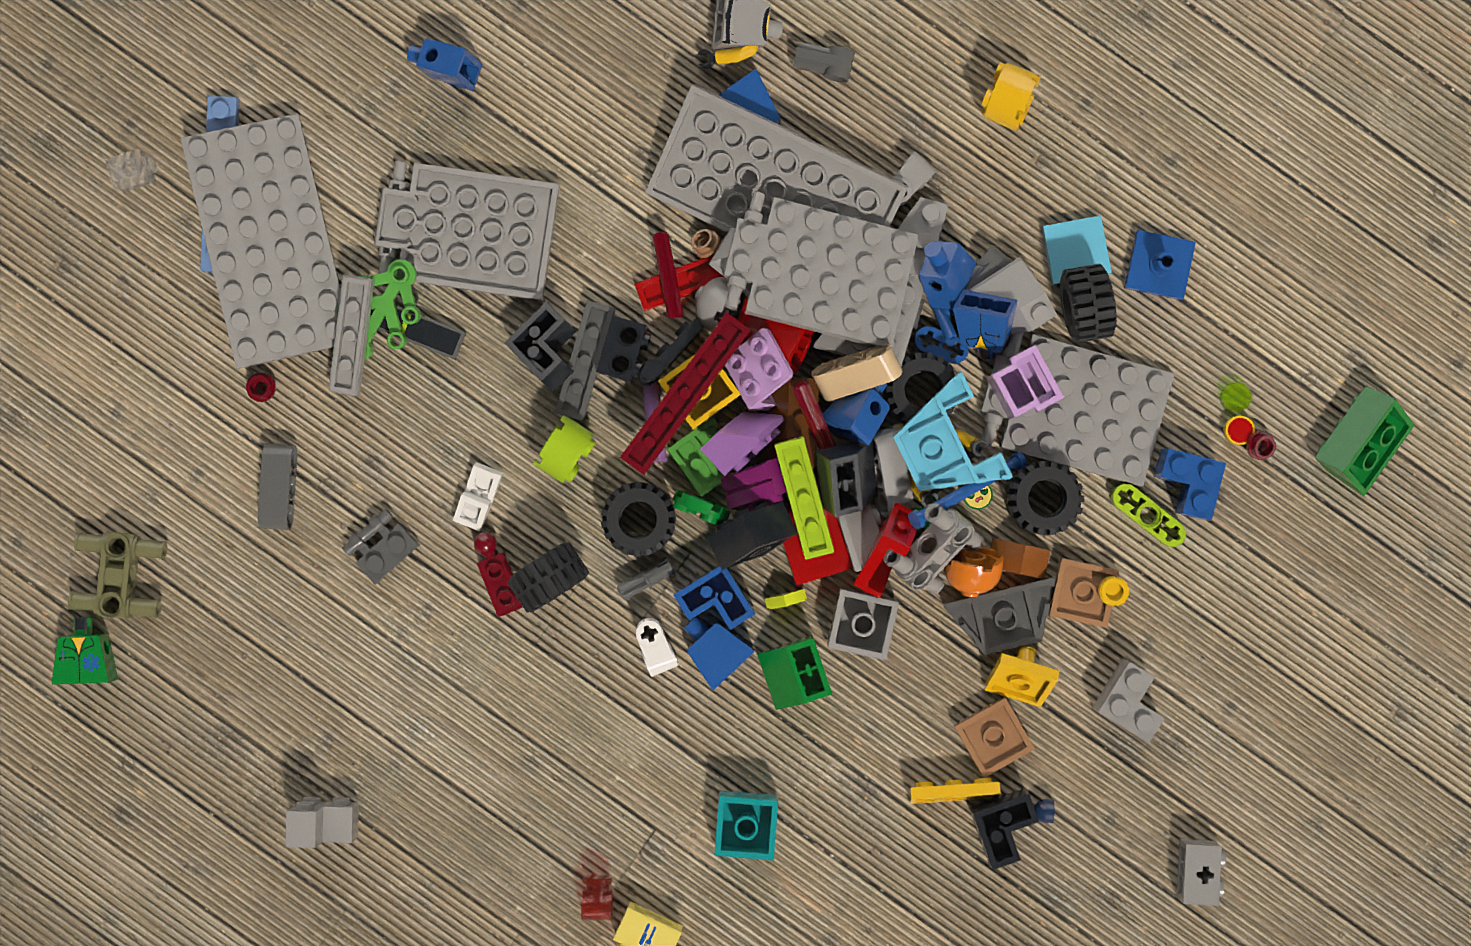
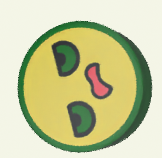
(980, 499)

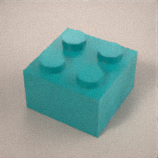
(746, 825)

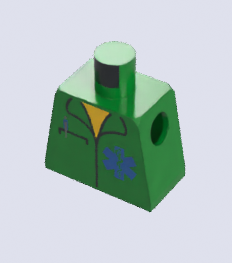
(84, 656)

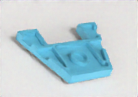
(935, 450)

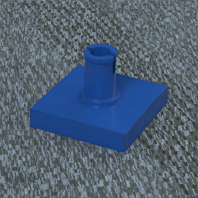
(1159, 265)

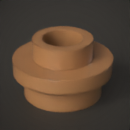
(705, 243)

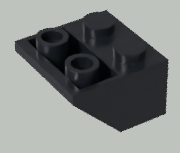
(846, 477)

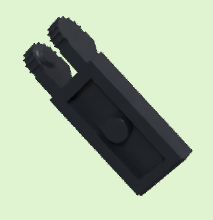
(669, 353)

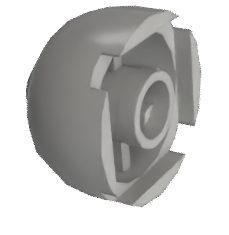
(712, 301)

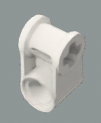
(656, 651)

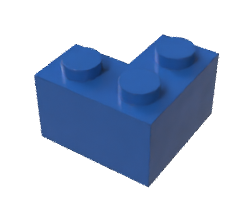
(1199, 481)
(718, 589)

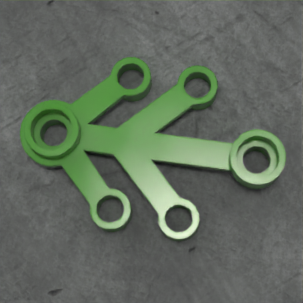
(385, 304)

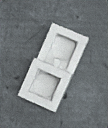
(478, 496)

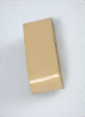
(857, 372)

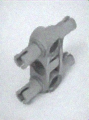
(948, 534)

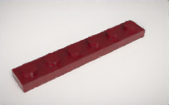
(685, 393)

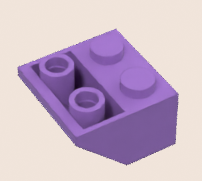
(741, 440)

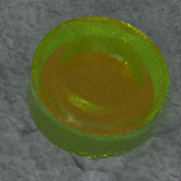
(1235, 397)

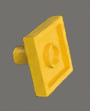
(1022, 678)

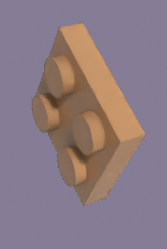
(1076, 593)
(994, 737)

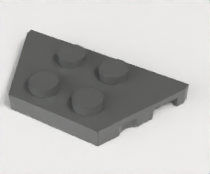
(1005, 616)

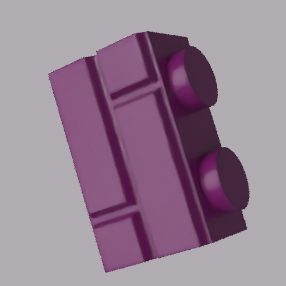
(754, 485)

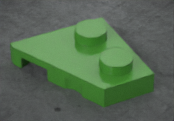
(693, 462)

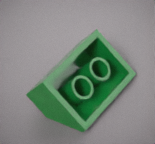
(1365, 440)

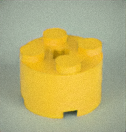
(1011, 96)

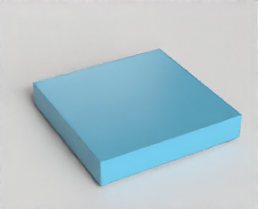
(1075, 245)

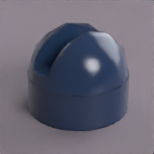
(1045, 810)

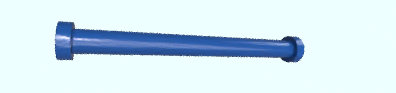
(918, 519)

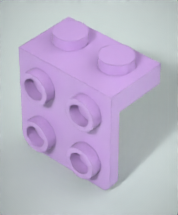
(759, 370)

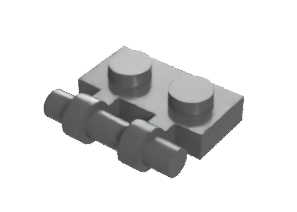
(387, 553)

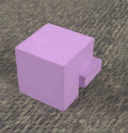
(1025, 384)

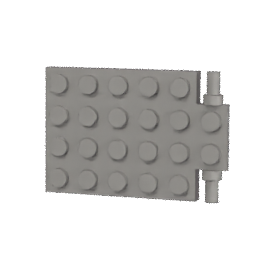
(469, 229)
(820, 271)
(1103, 421)

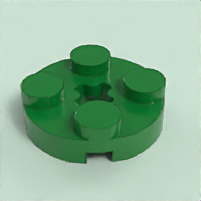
(708, 510)

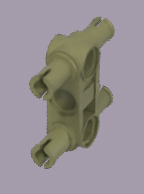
(117, 575)

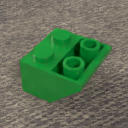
(794, 673)

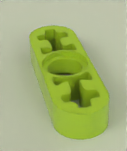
(1160, 534)

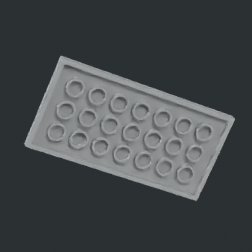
(728, 152)
(265, 239)

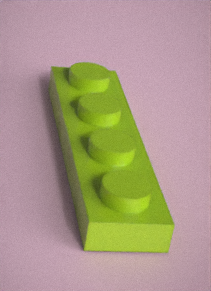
(804, 497)

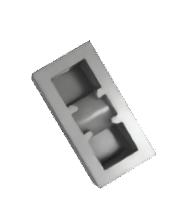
(1192, 859)

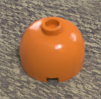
(974, 571)

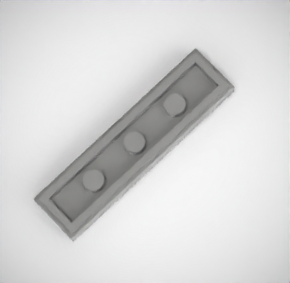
(351, 335)

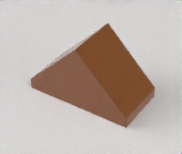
(1021, 558)

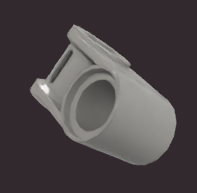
(915, 174)

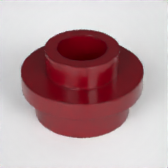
(252, 384)
(1267, 446)

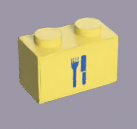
(646, 928)

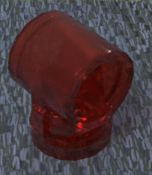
(597, 898)

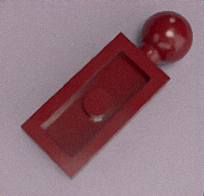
(496, 573)

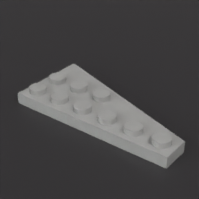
(926, 221)

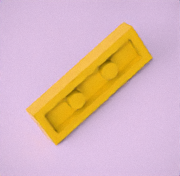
(954, 791)

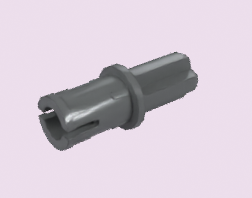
(645, 579)

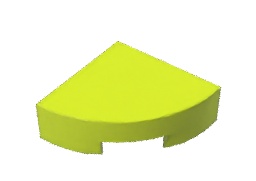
(785, 599)

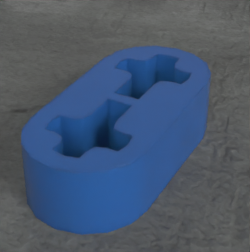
(938, 336)

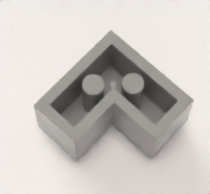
(1121, 701)
(317, 822)

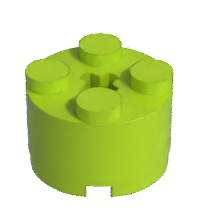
(564, 449)

